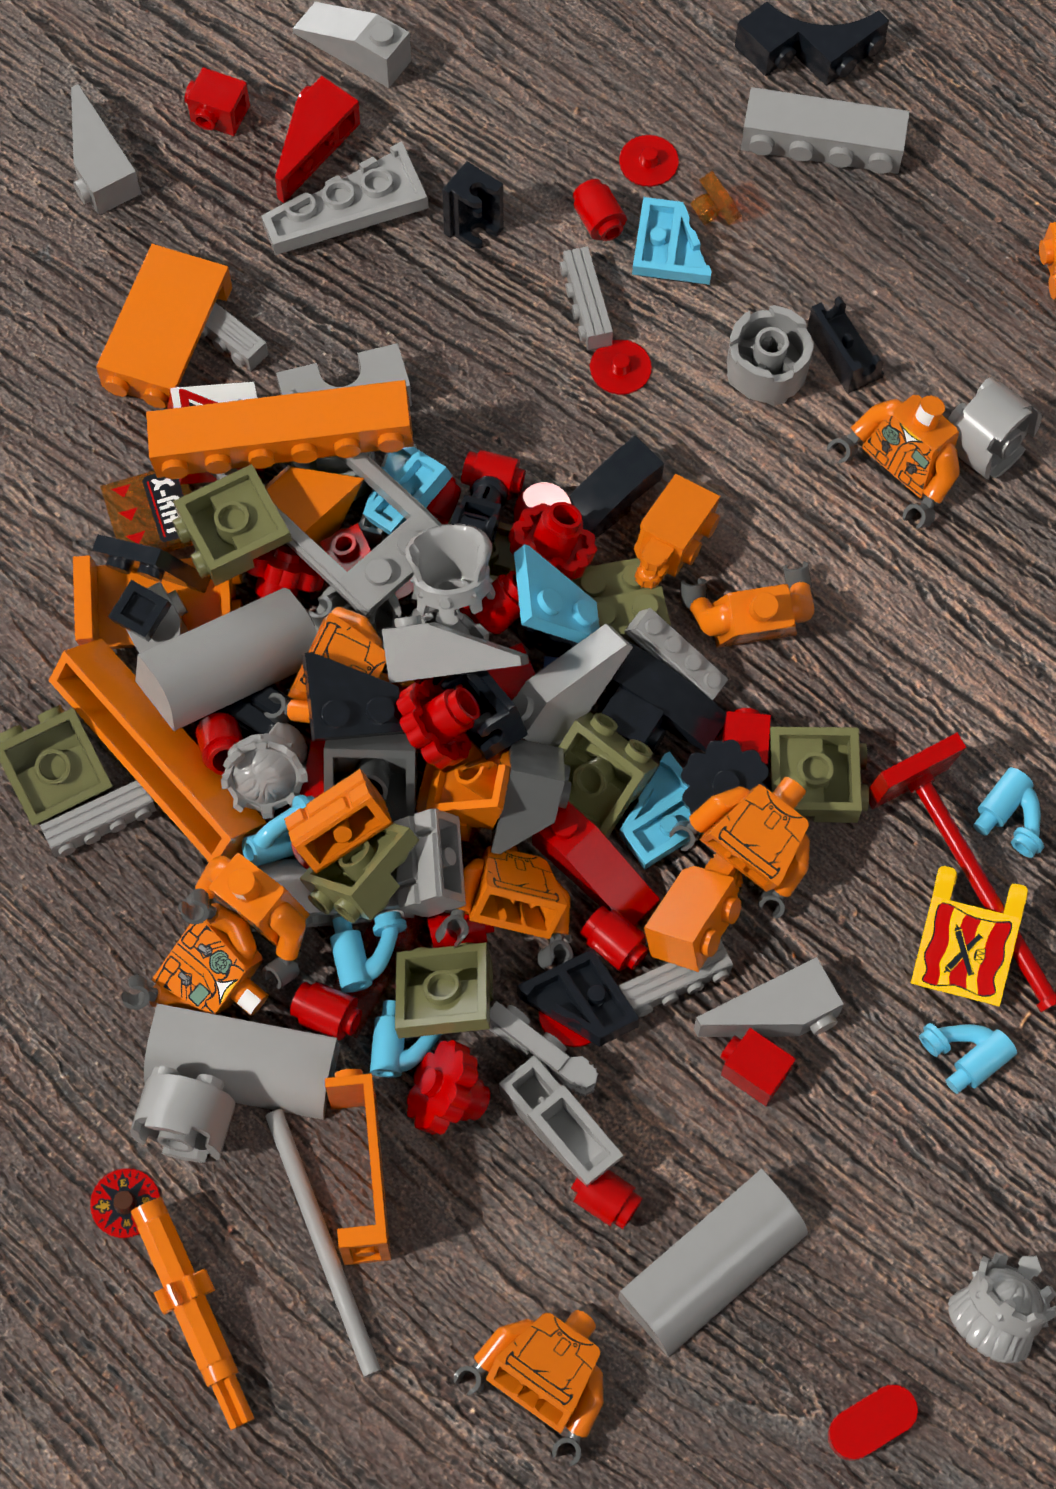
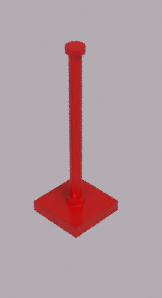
(917, 775)

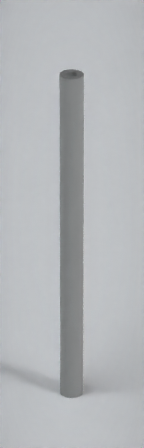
(323, 1244)

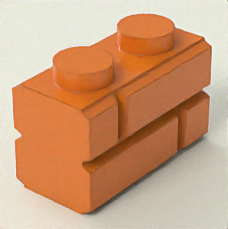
(338, 821)

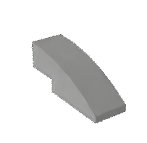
(559, 1121)

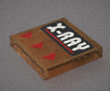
(144, 510)

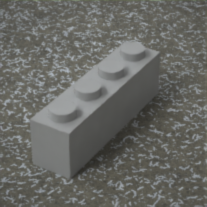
(825, 130)

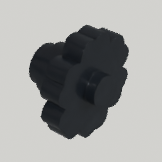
(720, 770)

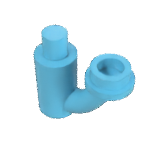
(1011, 791)
(273, 839)
(351, 963)
(388, 1051)
(991, 1052)

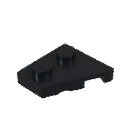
(148, 562)
(347, 701)
(582, 999)

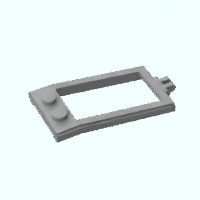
(386, 566)

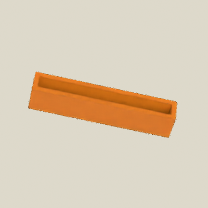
(279, 429)
(160, 759)

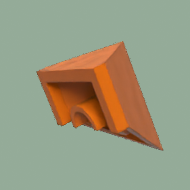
(314, 499)
(472, 790)

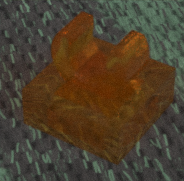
(714, 201)

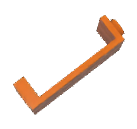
(161, 324)
(100, 588)
(371, 1242)

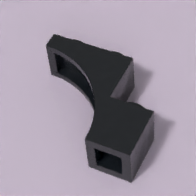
(828, 51)

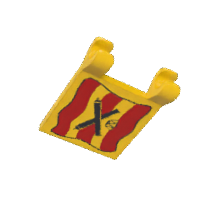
(967, 946)

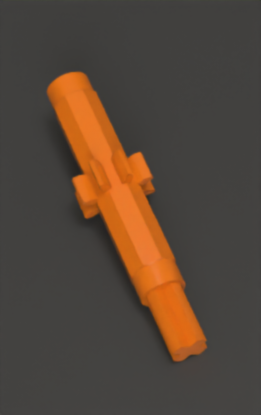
(186, 1296)

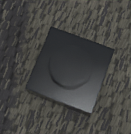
(140, 610)

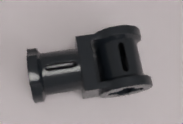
(482, 511)

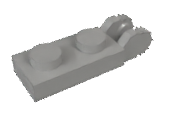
(514, 1029)

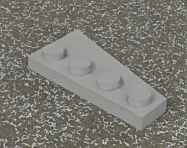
(367, 197)

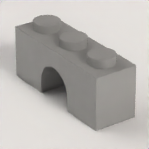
(375, 366)

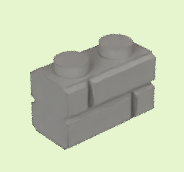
(433, 871)

